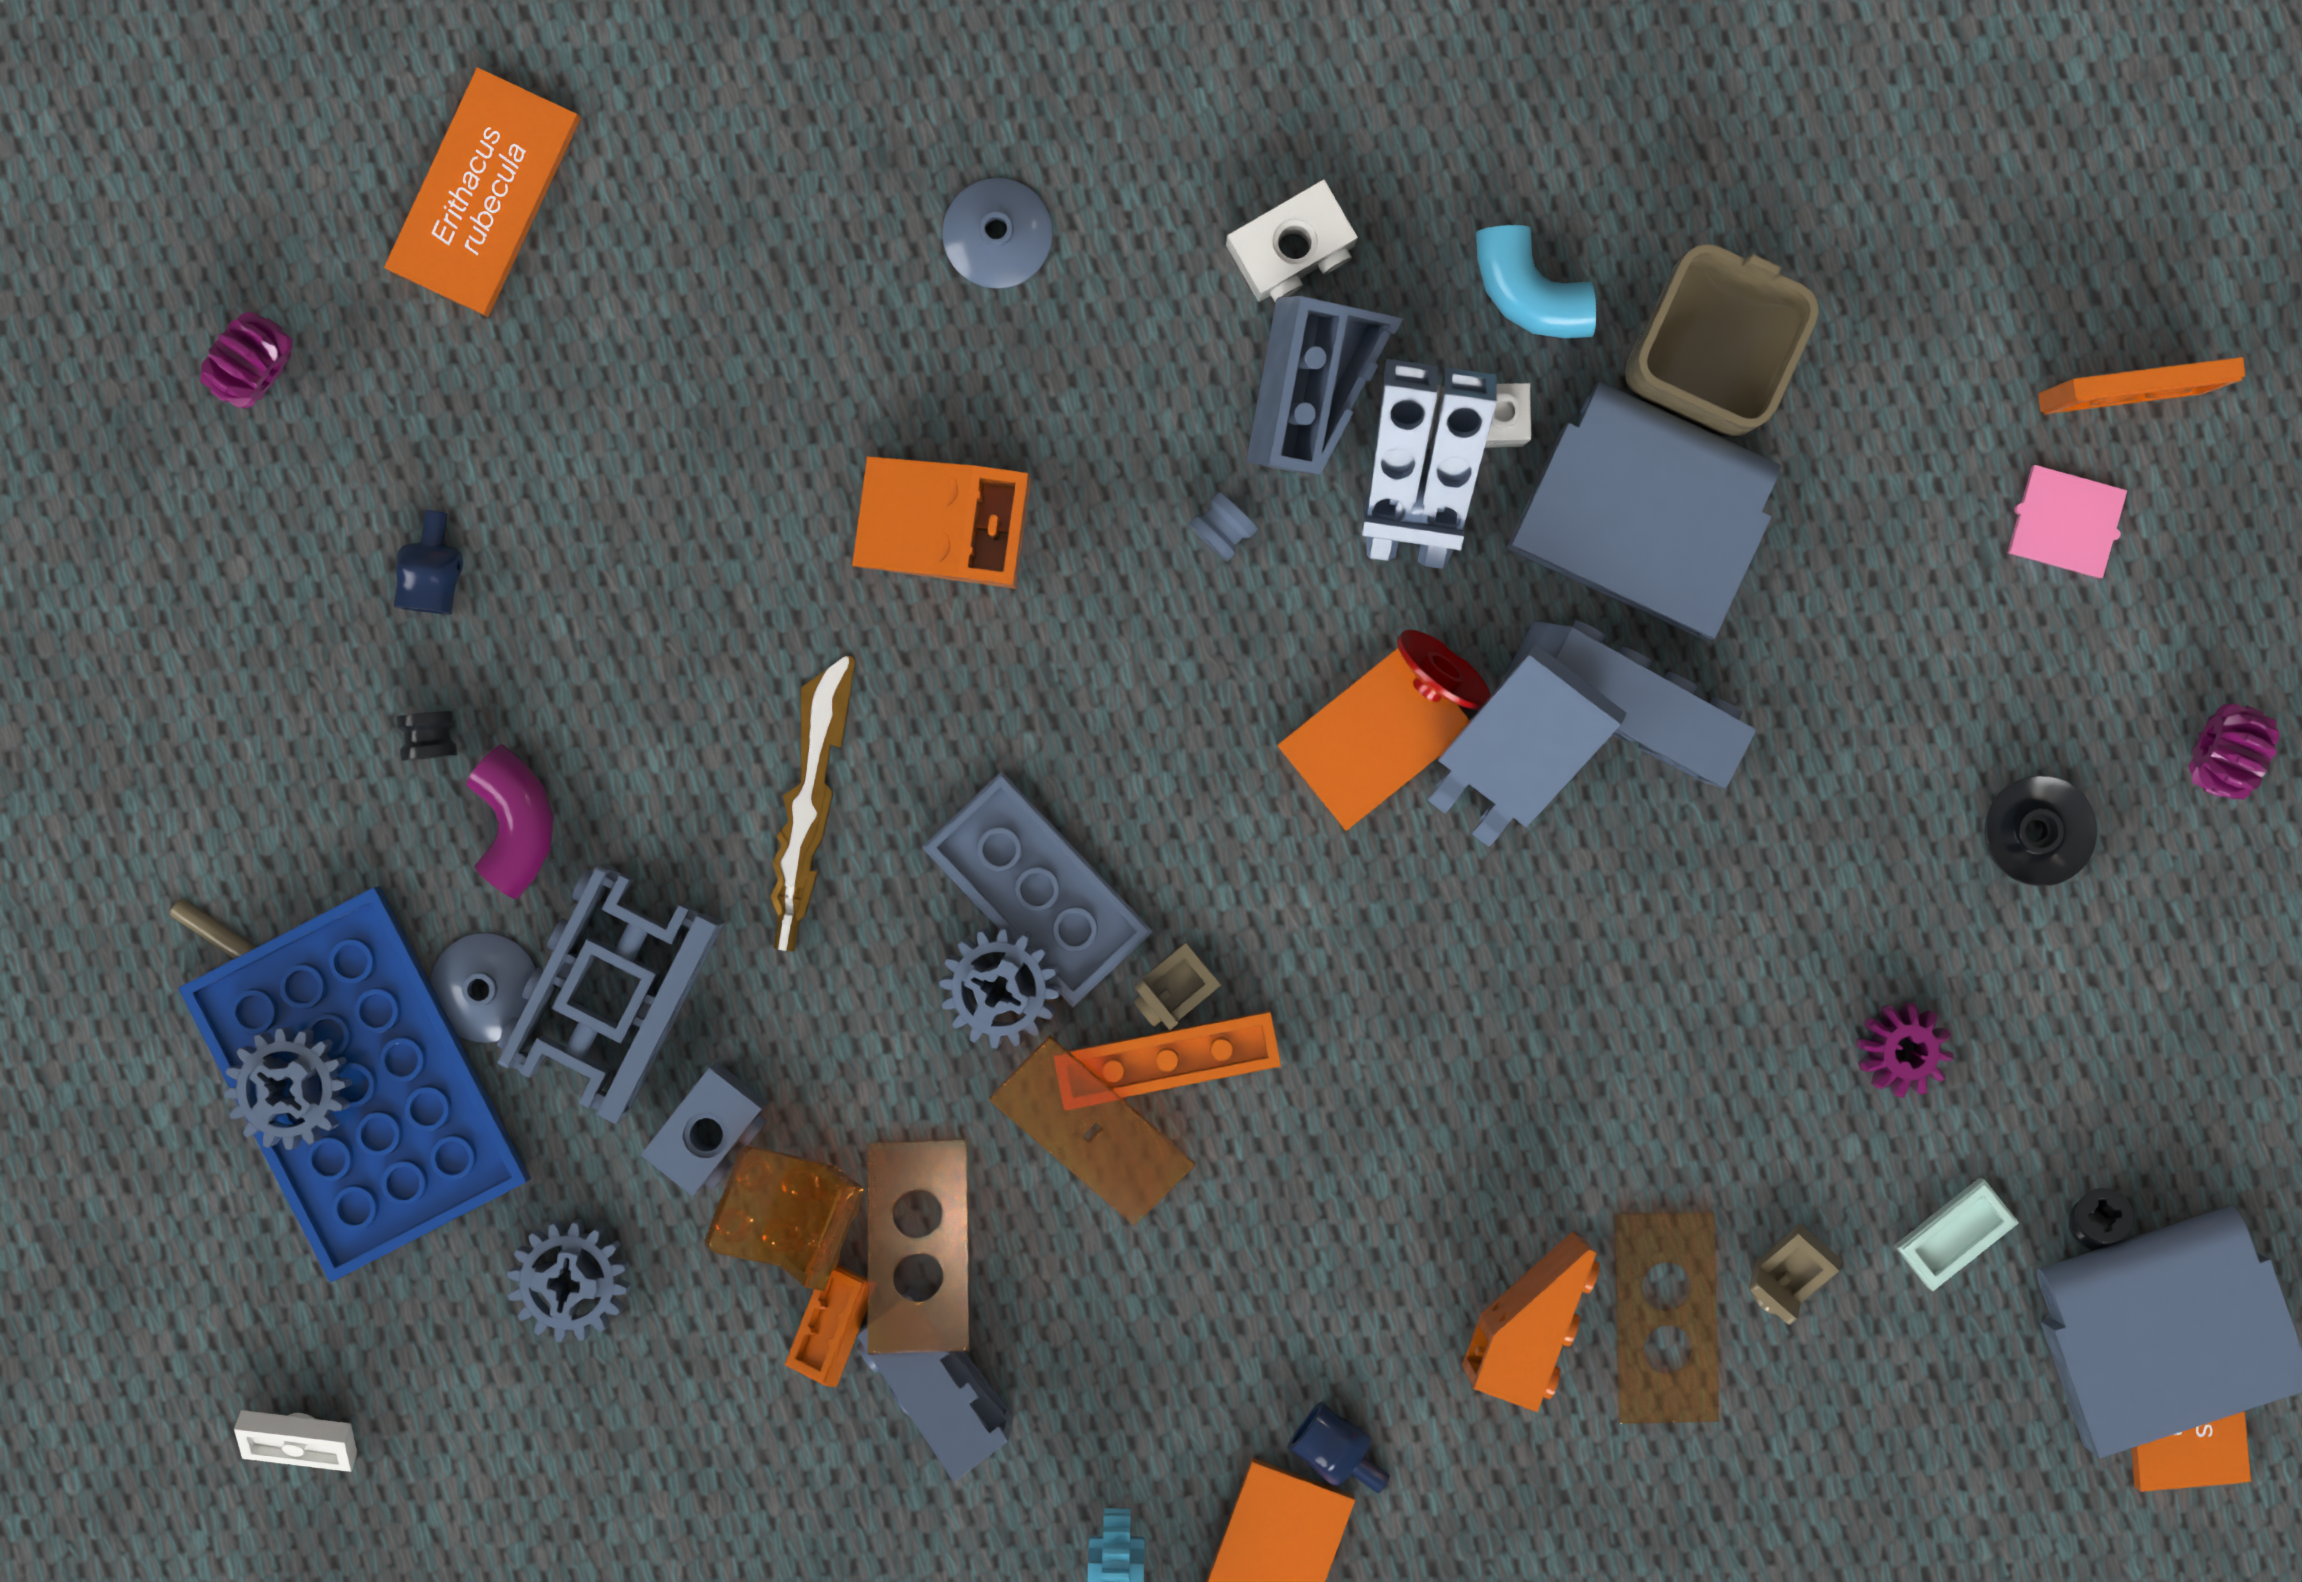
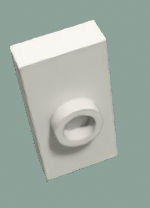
(296, 1440)

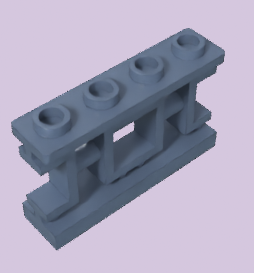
(646, 1010)

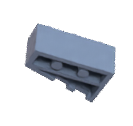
(1312, 378)
(945, 1400)

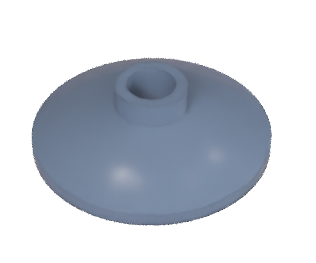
(1003, 260)
(497, 962)

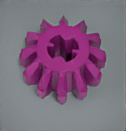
(246, 360)
(2234, 751)
(1885, 1041)

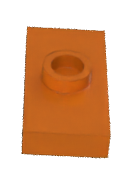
(830, 1327)

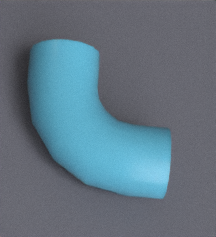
(1525, 294)

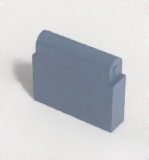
(1648, 511)
(2169, 1332)

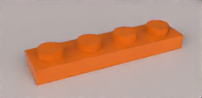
(1184, 1055)

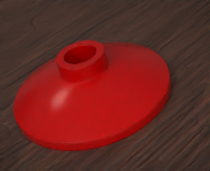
(1441, 671)

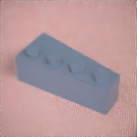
(1661, 712)

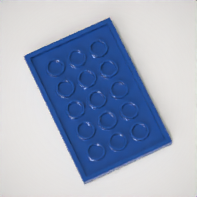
(418, 1122)

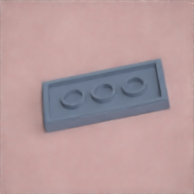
(1038, 884)

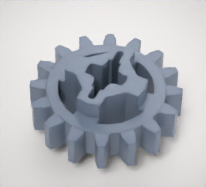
(1020, 995)
(268, 1076)
(545, 1279)

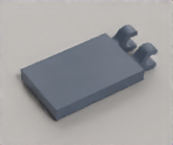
(1526, 742)

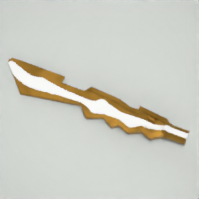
(808, 804)

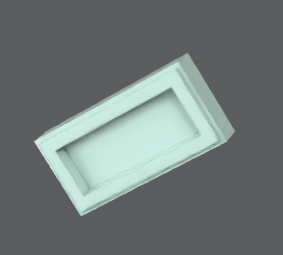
(1956, 1234)

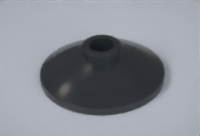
(2066, 837)

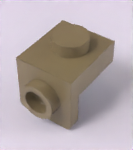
(1174, 987)
(1792, 1273)

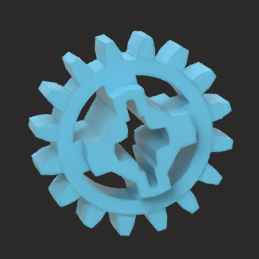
(1116, 1553)

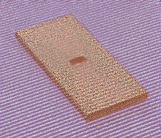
(1061, 1100)

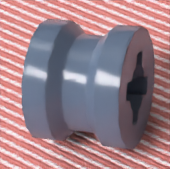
(1223, 526)

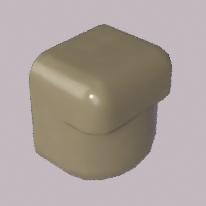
(1722, 340)

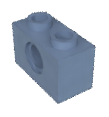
(679, 1150)

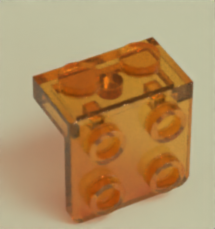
(785, 1214)

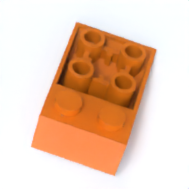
(942, 520)
(1529, 1323)

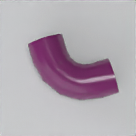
(522, 819)

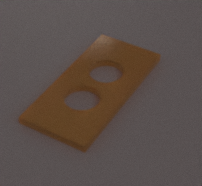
(942, 1320)
(1693, 1389)

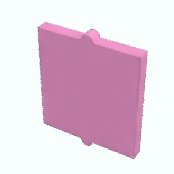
(2067, 521)

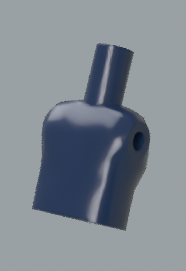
(428, 570)
(1336, 1449)

